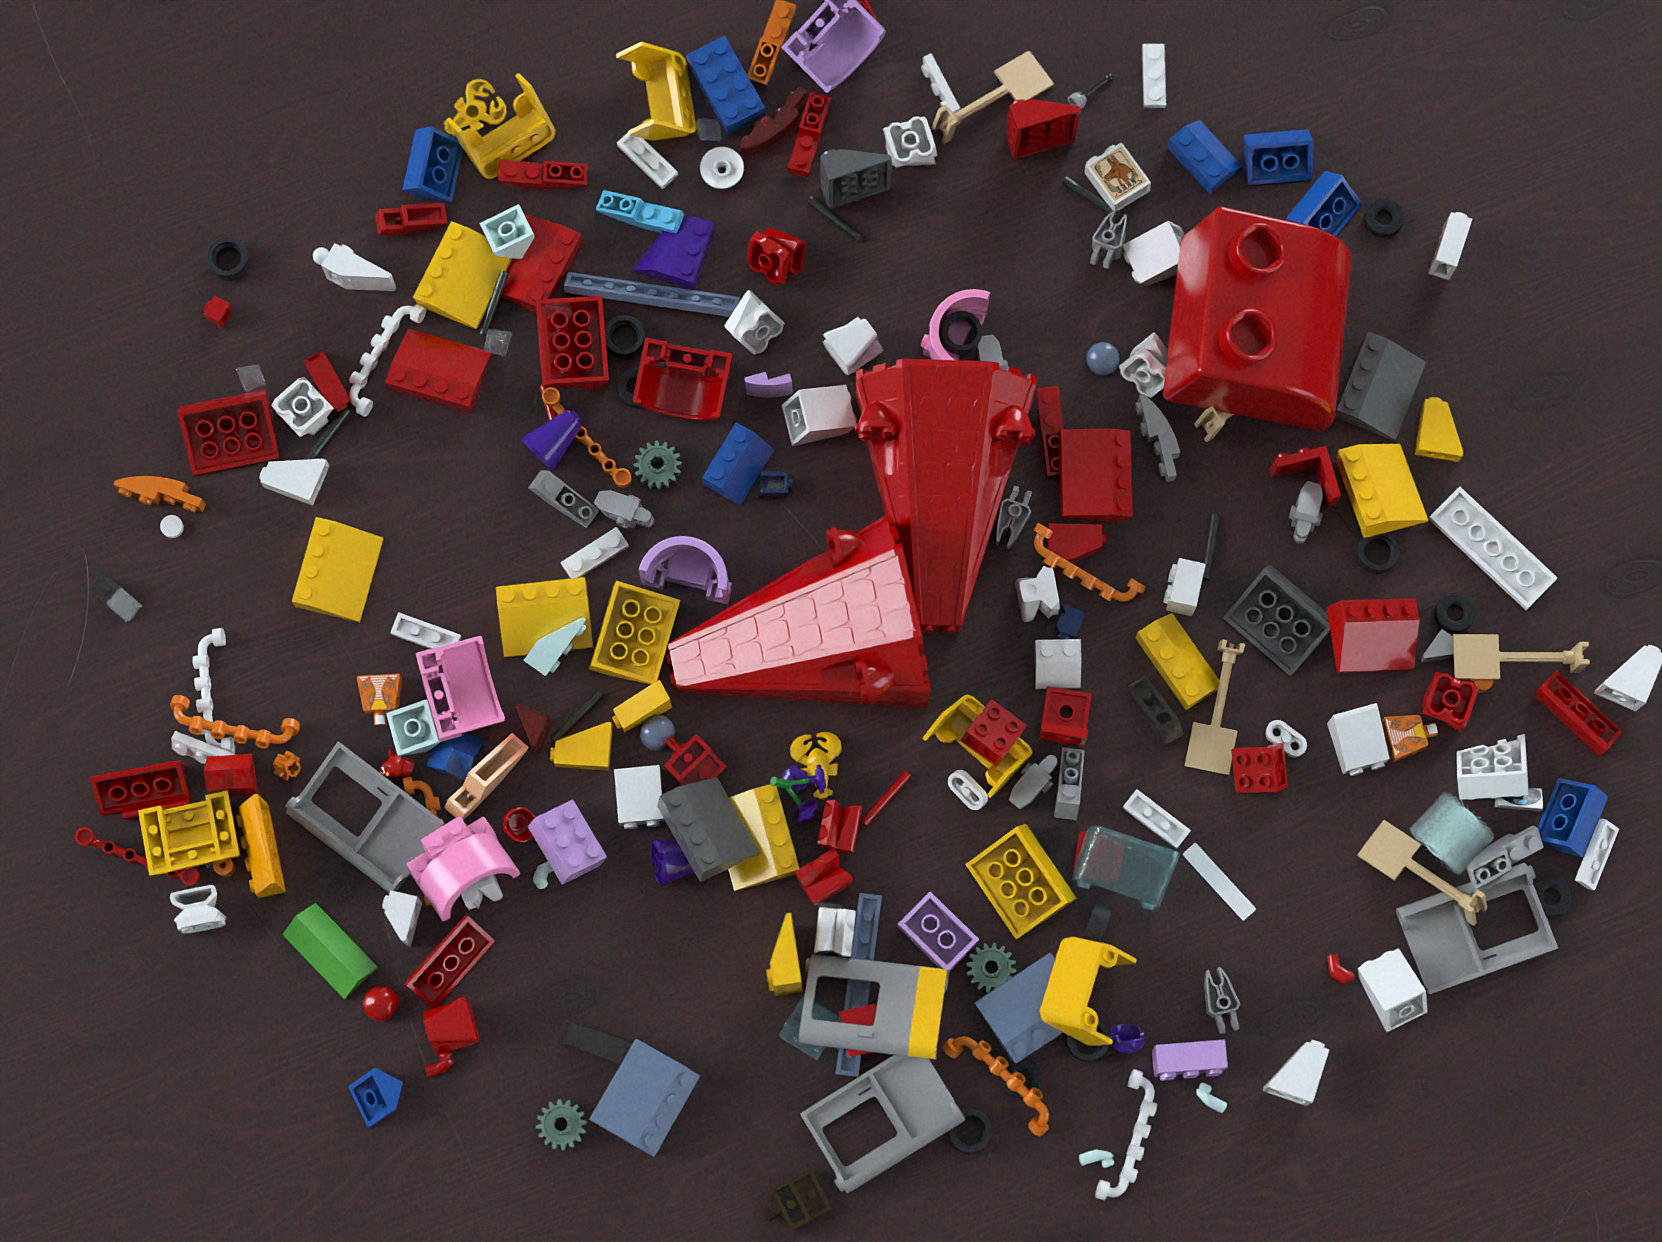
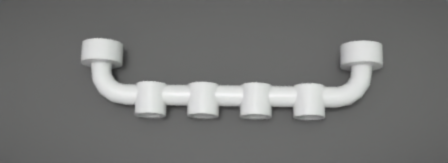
(380, 344)
(203, 684)
(1134, 1150)

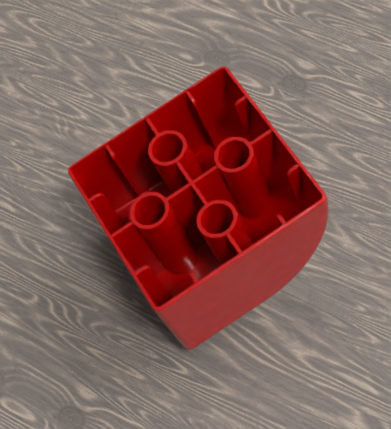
(1259, 319)

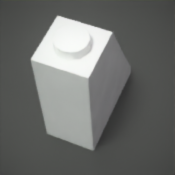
(295, 478)

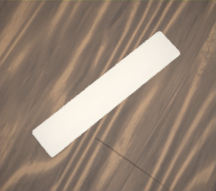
(1219, 881)

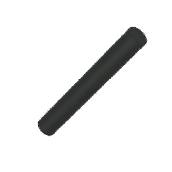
(1088, 196)
(835, 219)
(494, 302)
(324, 439)
(1210, 545)
(576, 716)

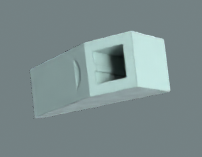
(549, 648)

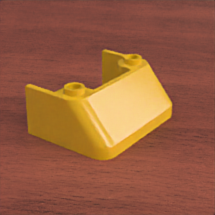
(667, 91)
(511, 140)
(953, 725)
(1071, 987)

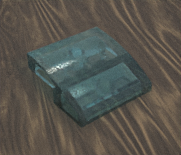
(792, 1027)

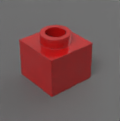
(217, 311)

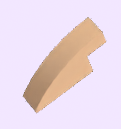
(486, 777)

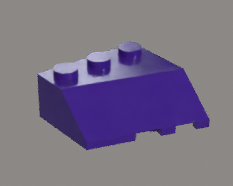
(679, 256)

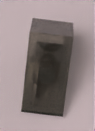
(115, 598)

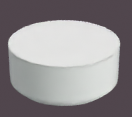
(172, 526)

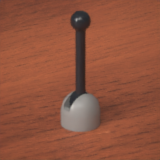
(1080, 99)

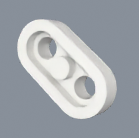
(1287, 736)
(968, 790)

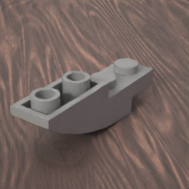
(1157, 429)
(1503, 853)

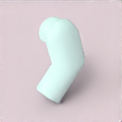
(541, 875)
(1209, 1100)
(1097, 1155)

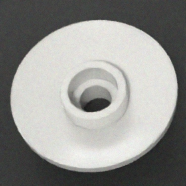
(721, 158)

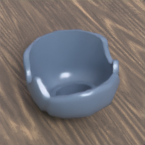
(1102, 358)
(656, 731)

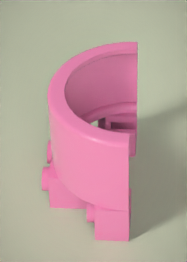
(972, 301)
(462, 690)
(456, 860)

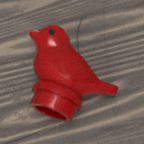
(397, 765)

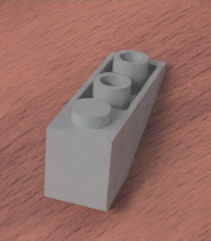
(563, 498)
(1069, 784)

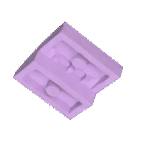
(760, 386)

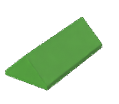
(329, 950)

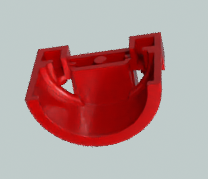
(684, 385)

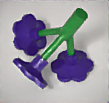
(794, 781)

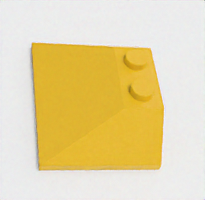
(189, 834)

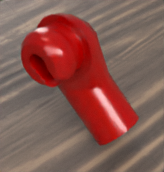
(1338, 972)
(440, 1067)

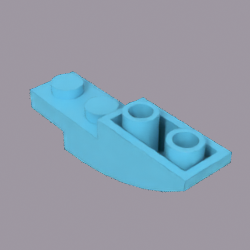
(639, 213)

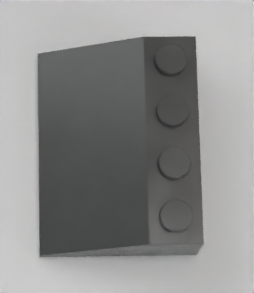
(853, 175)
(1380, 387)
(1279, 620)
(707, 827)

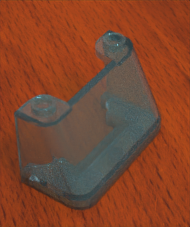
(1125, 866)

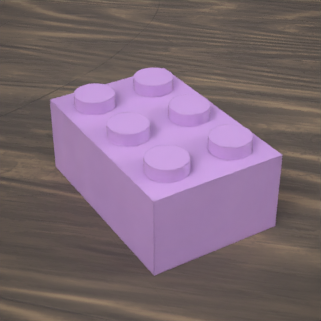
(567, 842)
(938, 932)
(1189, 1059)

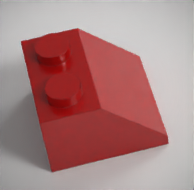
(231, 773)

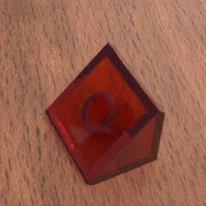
(536, 726)

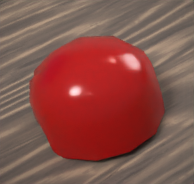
(516, 824)
(381, 1002)

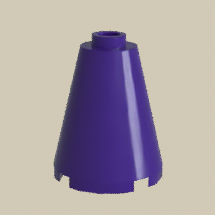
(553, 438)
(669, 861)

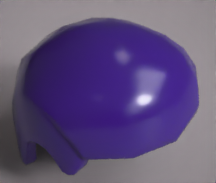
(1127, 1038)

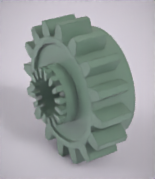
(654, 476)
(990, 955)
(566, 1136)

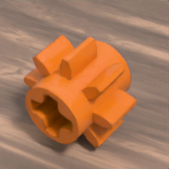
(287, 765)

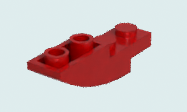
(809, 134)
(542, 175)
(1050, 423)

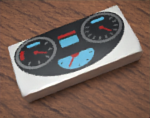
(1529, 802)

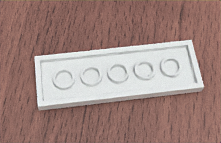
(1492, 548)

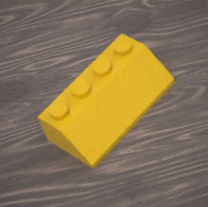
(1178, 660)

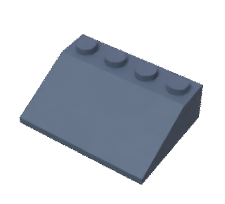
(1015, 1010)
(644, 1097)

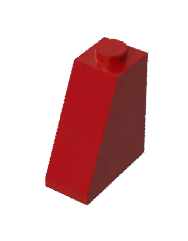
(327, 381)
(1075, 541)

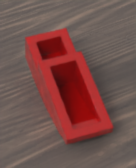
(410, 218)

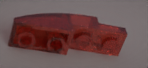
(770, 130)

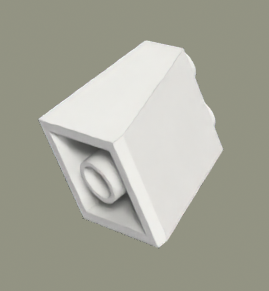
(1154, 253)
(819, 414)
(1634, 679)
(1359, 739)
(1393, 989)
(1300, 1074)

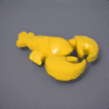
(475, 109)
(817, 757)

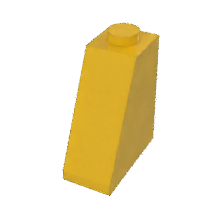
(1438, 432)
(641, 707)
(585, 749)

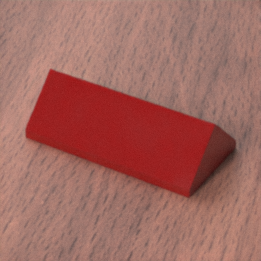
(1578, 713)
(140, 787)
(450, 962)

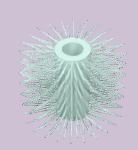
(1452, 833)

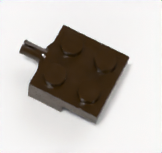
(799, 1200)

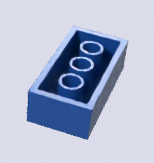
(726, 85)

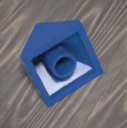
(456, 756)
(376, 1095)

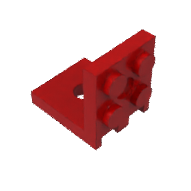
(1307, 459)
(1065, 730)

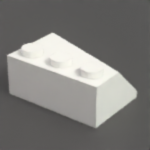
(1493, 770)

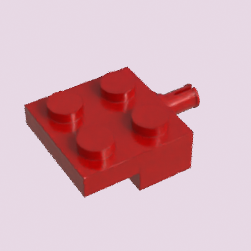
(692, 761)

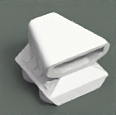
(910, 143)
(753, 323)
(852, 345)
(1147, 366)
(303, 407)
(1038, 594)
(487, 886)
(198, 909)
(835, 932)

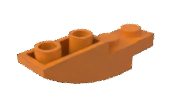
(771, 43)
(152, 488)

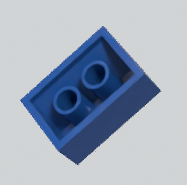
(1203, 156)
(1278, 157)
(433, 165)
(1327, 204)
(737, 464)
(1571, 816)

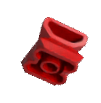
(776, 254)
(1450, 700)
(839, 827)
(823, 877)
(451, 1026)

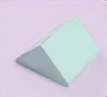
(508, 233)
(413, 728)

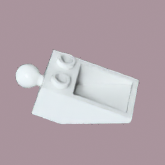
(351, 270)

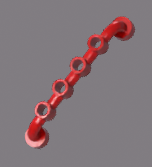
(86, 837)

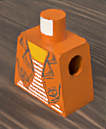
(380, 695)
(1406, 735)

